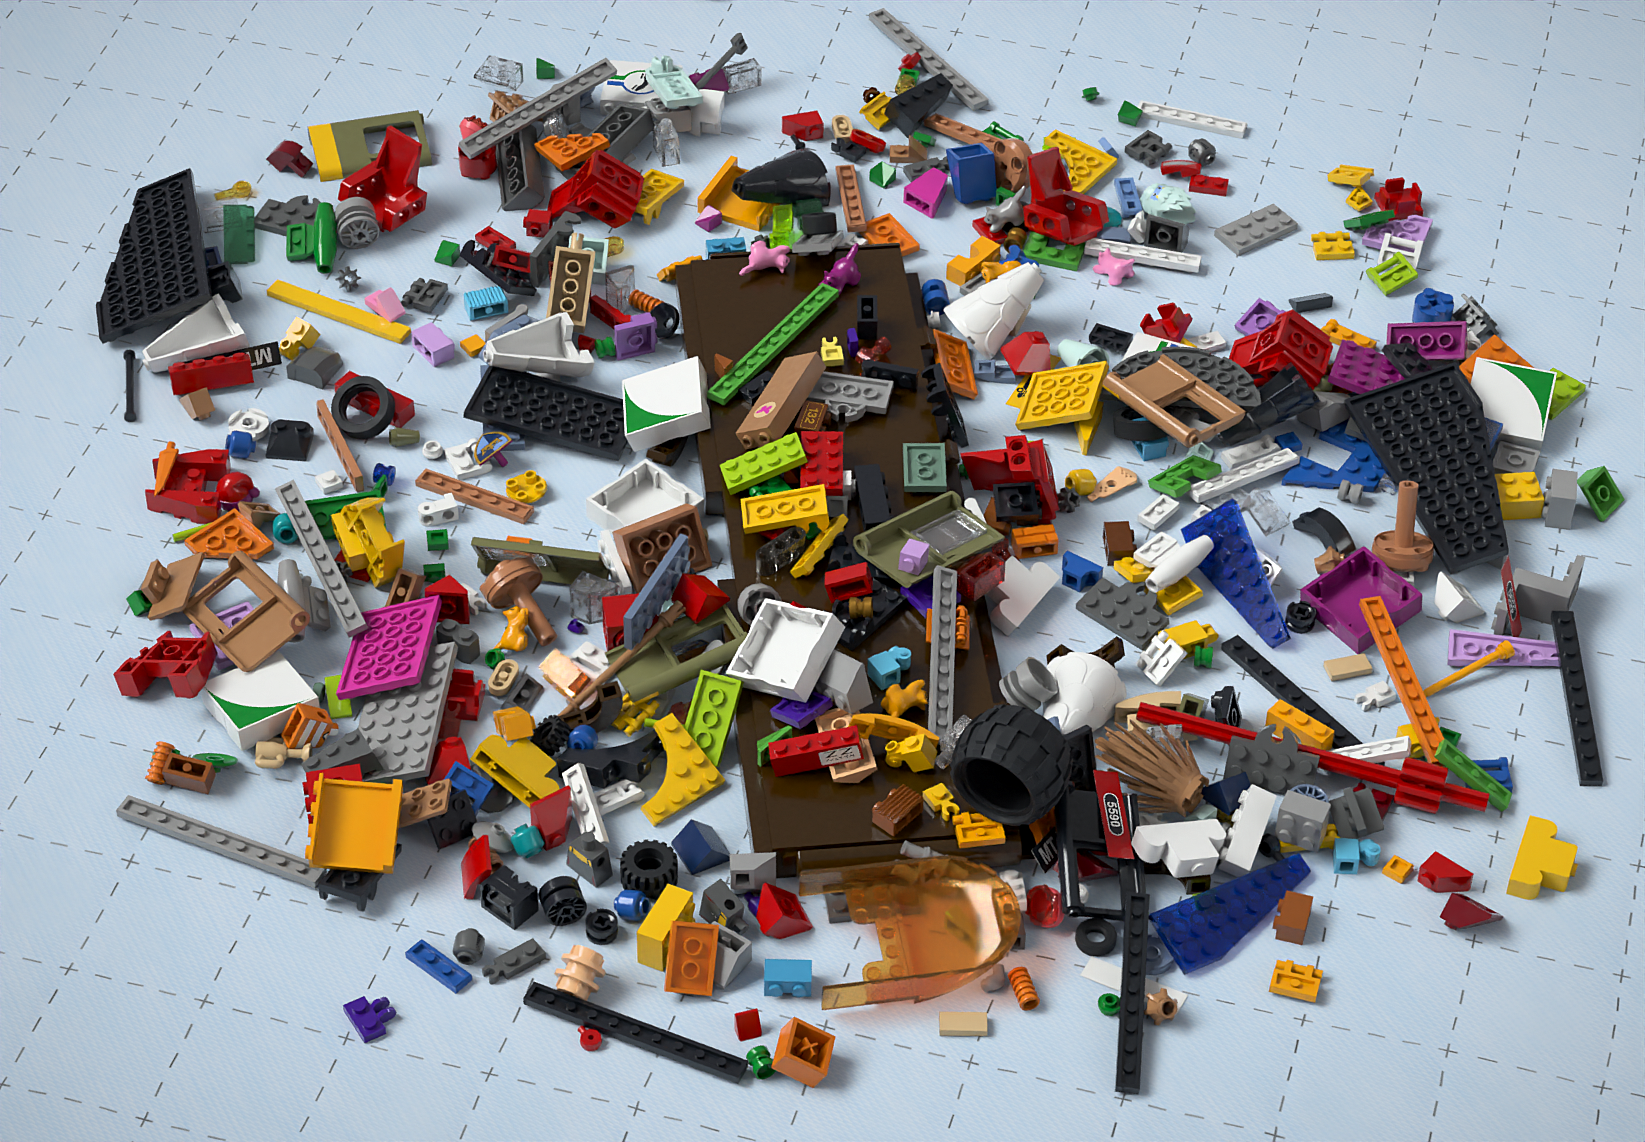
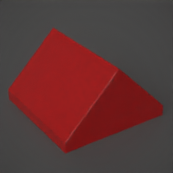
(698, 596)
(454, 600)

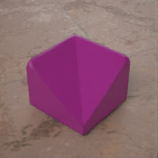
(709, 218)

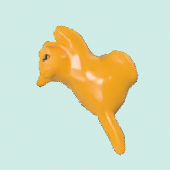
(994, 269)
(514, 636)
(900, 700)

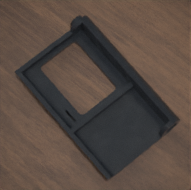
(1081, 828)

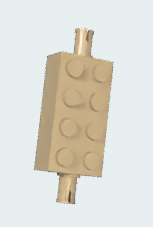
(571, 282)

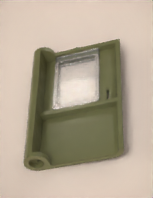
(942, 523)
(556, 563)

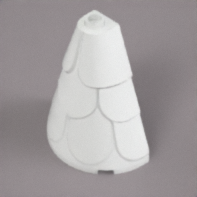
(994, 308)
(198, 335)
(540, 349)
(1085, 691)

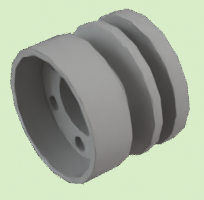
(356, 222)
(1029, 685)

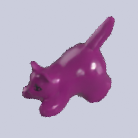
(844, 271)

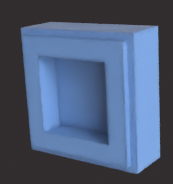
(1108, 148)

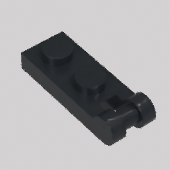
(901, 375)

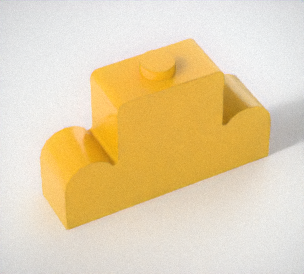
(518, 768)
(1541, 861)

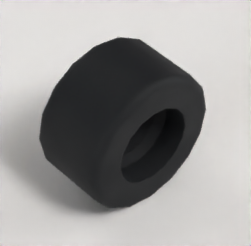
(819, 223)

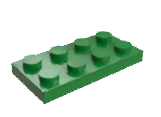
(323, 508)

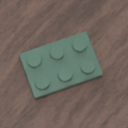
(924, 467)

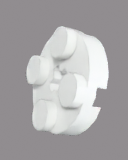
(256, 417)

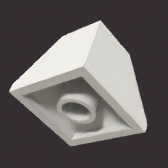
(1455, 600)

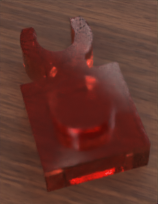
(449, 724)

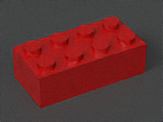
(824, 462)

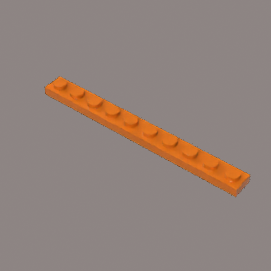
(1403, 676)

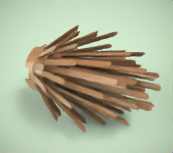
(1159, 773)

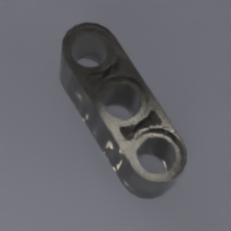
(780, 551)

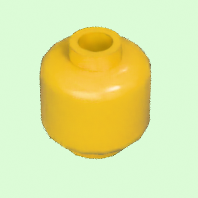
(1081, 480)

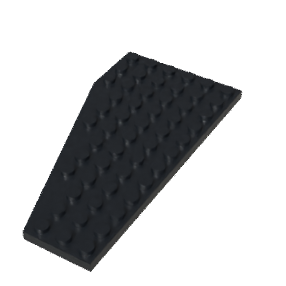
(158, 262)
(1437, 436)

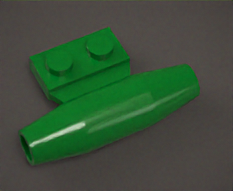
(319, 239)

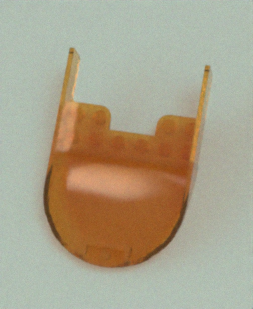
(934, 923)

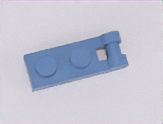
(1127, 196)

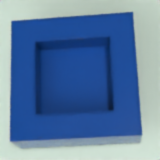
(1289, 441)

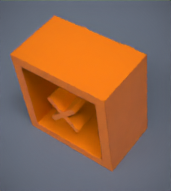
(803, 1052)

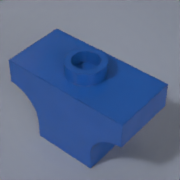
(1079, 572)

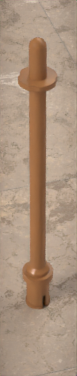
(665, 620)

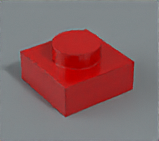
(909, 61)

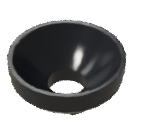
(663, 313)

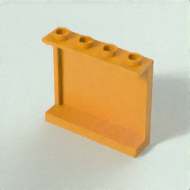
(734, 210)
(354, 825)

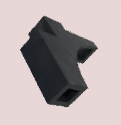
(623, 761)

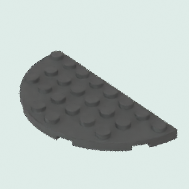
(1217, 372)

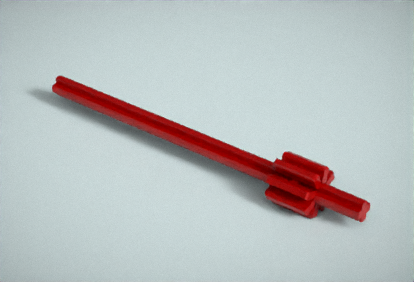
(1416, 784)

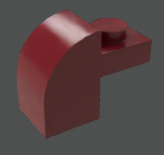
(289, 154)

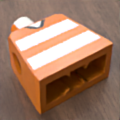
(308, 725)

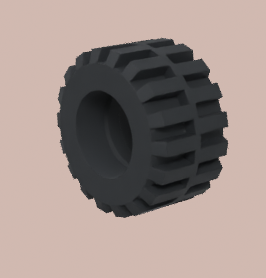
(649, 856)

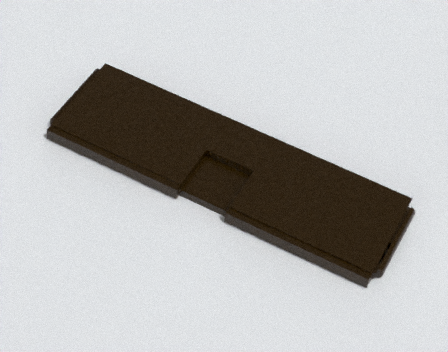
(806, 813)

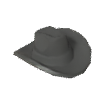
(499, 796)

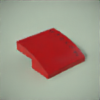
(475, 866)

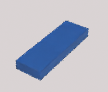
(438, 966)

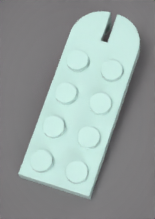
(672, 84)

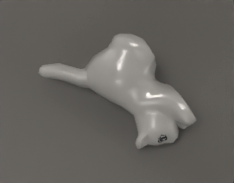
(1008, 211)

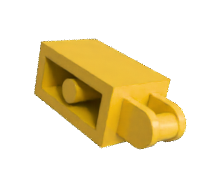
(1192, 634)

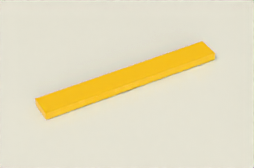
(338, 311)

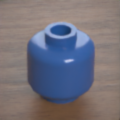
(240, 444)
(582, 738)
(631, 905)

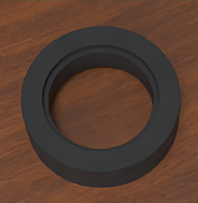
(378, 422)
(1136, 430)

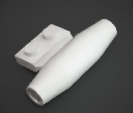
(1170, 559)

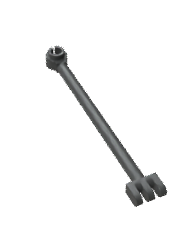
(738, 47)

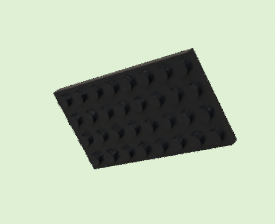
(550, 411)

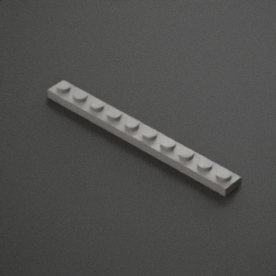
(929, 59)
(537, 108)
(321, 559)
(942, 651)
(220, 841)

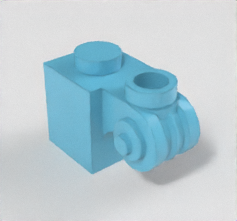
(886, 666)
(1349, 852)

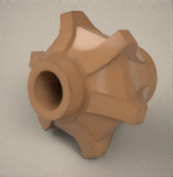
(1328, 560)
(1160, 1006)

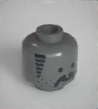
(1201, 151)
(468, 946)

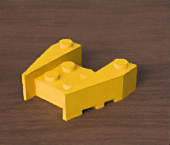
(381, 550)

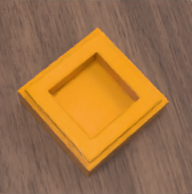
(472, 345)
(1397, 869)

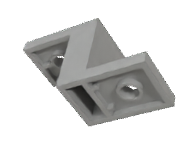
(1539, 595)

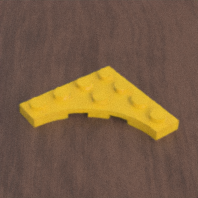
(1084, 162)
(687, 774)

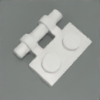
(1165, 660)

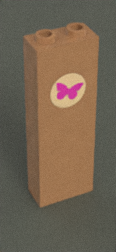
(781, 400)

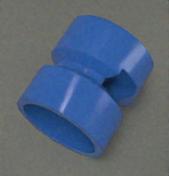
(935, 296)

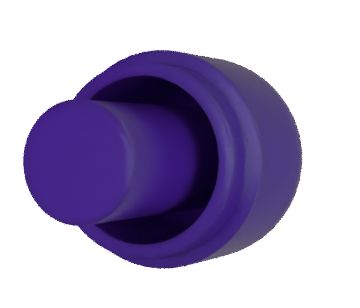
(753, 902)

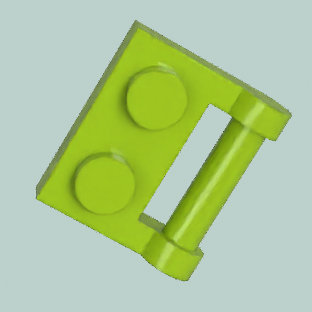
(1395, 277)

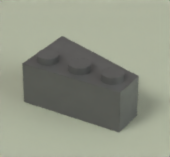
(346, 751)

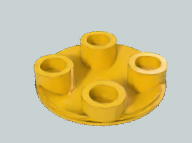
(526, 487)

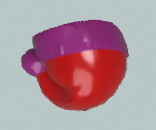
(235, 488)

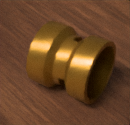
(1015, 237)
(858, 608)

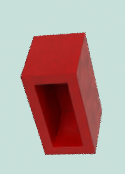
(849, 582)

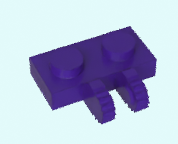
(364, 1016)

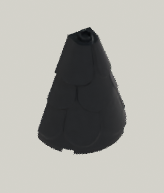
(786, 180)
(1280, 399)

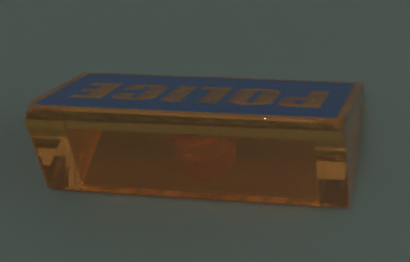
(690, 650)

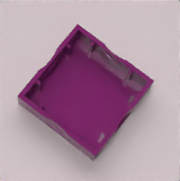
(1358, 577)

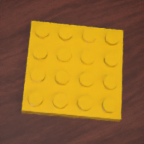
(1062, 395)

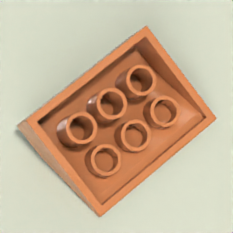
(649, 540)

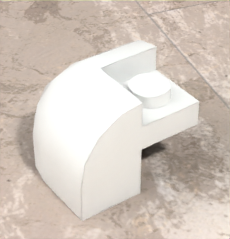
(707, 116)

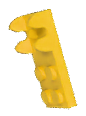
(655, 191)
(786, 509)

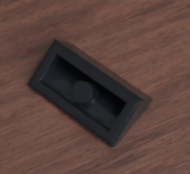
(1311, 302)

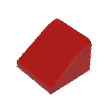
(747, 1024)

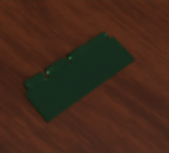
(239, 234)

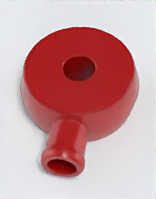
(590, 1039)

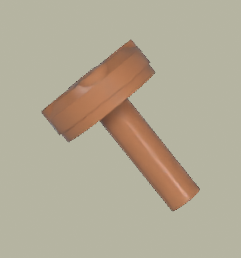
(1011, 164)
(1402, 547)
(513, 584)

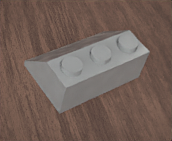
(845, 683)

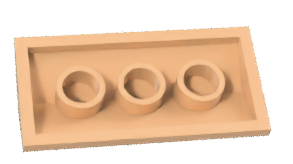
(852, 771)

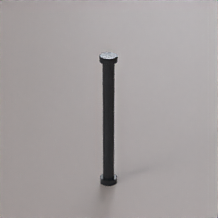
(129, 356)

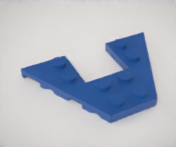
(1359, 468)

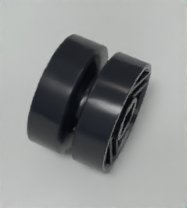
(562, 901)

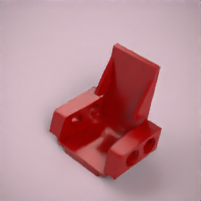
(390, 181)
(598, 189)
(1060, 212)
(1285, 341)
(1016, 464)

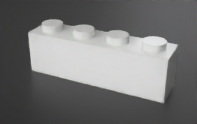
(1247, 831)

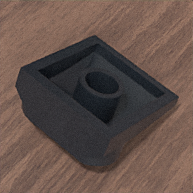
(289, 440)
(1226, 707)

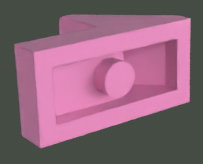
(386, 304)

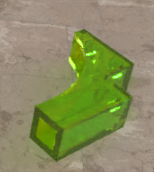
(783, 227)

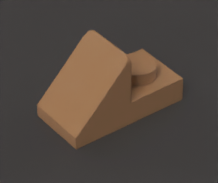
(908, 154)
(257, 512)

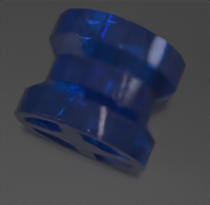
(389, 471)

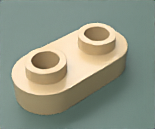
(842, 127)
(503, 677)

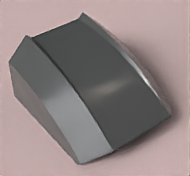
(314, 366)

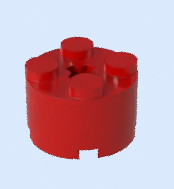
(479, 166)

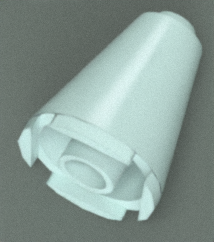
(1078, 353)

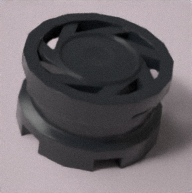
(1300, 617)
(601, 926)

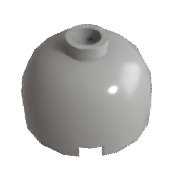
(752, 599)

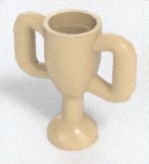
(274, 752)

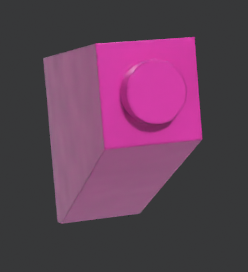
(927, 192)

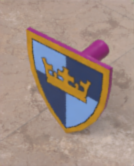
(490, 445)

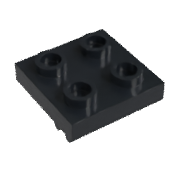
(455, 823)

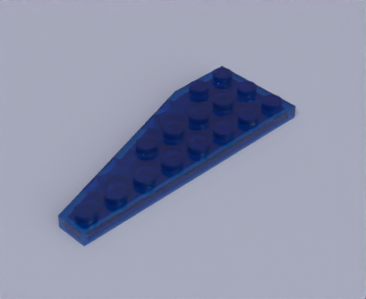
(1237, 570)
(1216, 920)

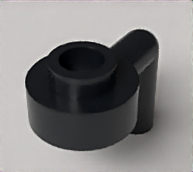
(1270, 847)

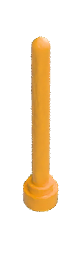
(1503, 651)

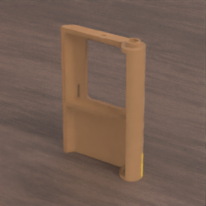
(1164, 384)
(262, 629)

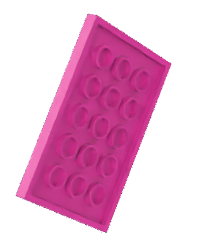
(391, 648)

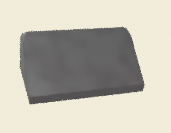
(523, 693)

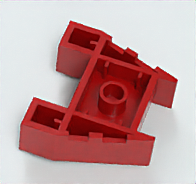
(186, 486)
(182, 660)

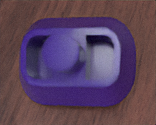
(575, 626)

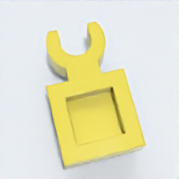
(831, 353)

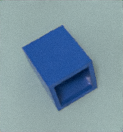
(972, 172)

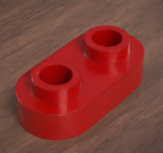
(865, 139)

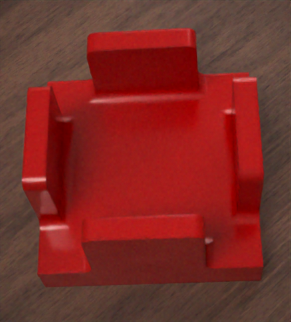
(1403, 201)
(1171, 326)
(467, 693)

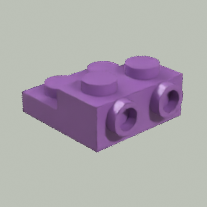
(1257, 317)
(635, 337)

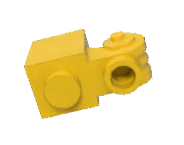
(298, 334)
(915, 750)

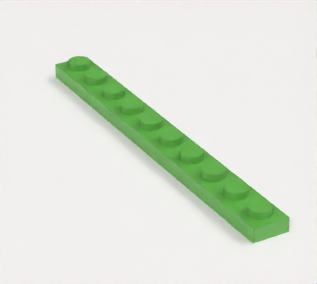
(772, 343)

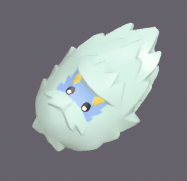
(1168, 203)

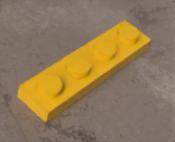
(819, 545)

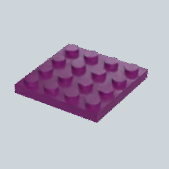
(1362, 368)

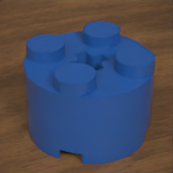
(1433, 306)

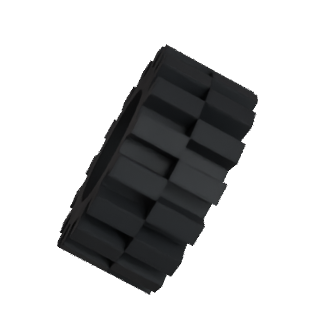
(551, 734)

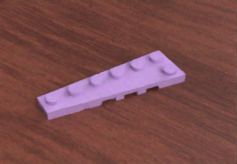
(1468, 647)

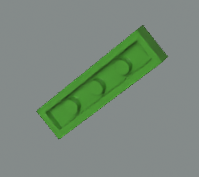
(1472, 774)

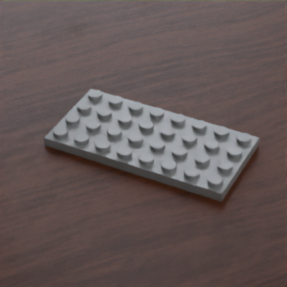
(406, 721)

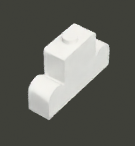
(1019, 593)
(1184, 847)

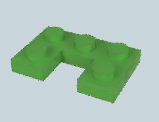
(1068, 259)
(1174, 480)

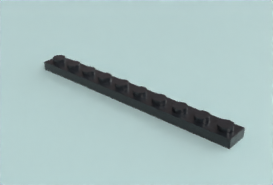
(1285, 689)
(1576, 699)
(1132, 993)
(636, 1032)

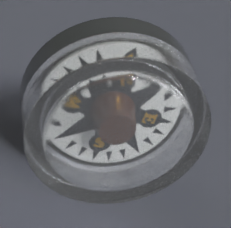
(555, 124)

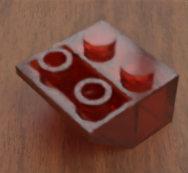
(980, 575)

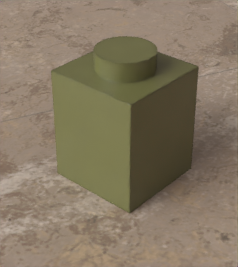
(1193, 705)

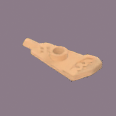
(1119, 477)

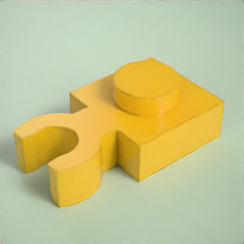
(941, 799)

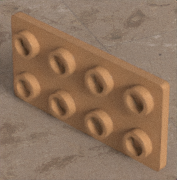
(504, 104)
(170, 586)
(425, 802)

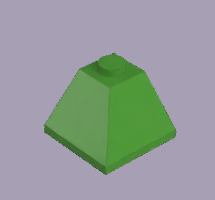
(1600, 491)

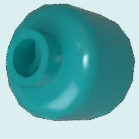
(283, 529)
(527, 841)

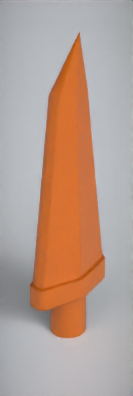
(166, 461)

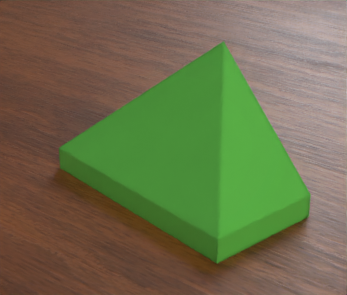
(763, 746)

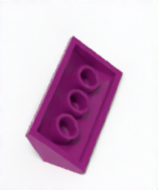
(1432, 339)

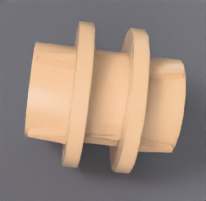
(581, 969)

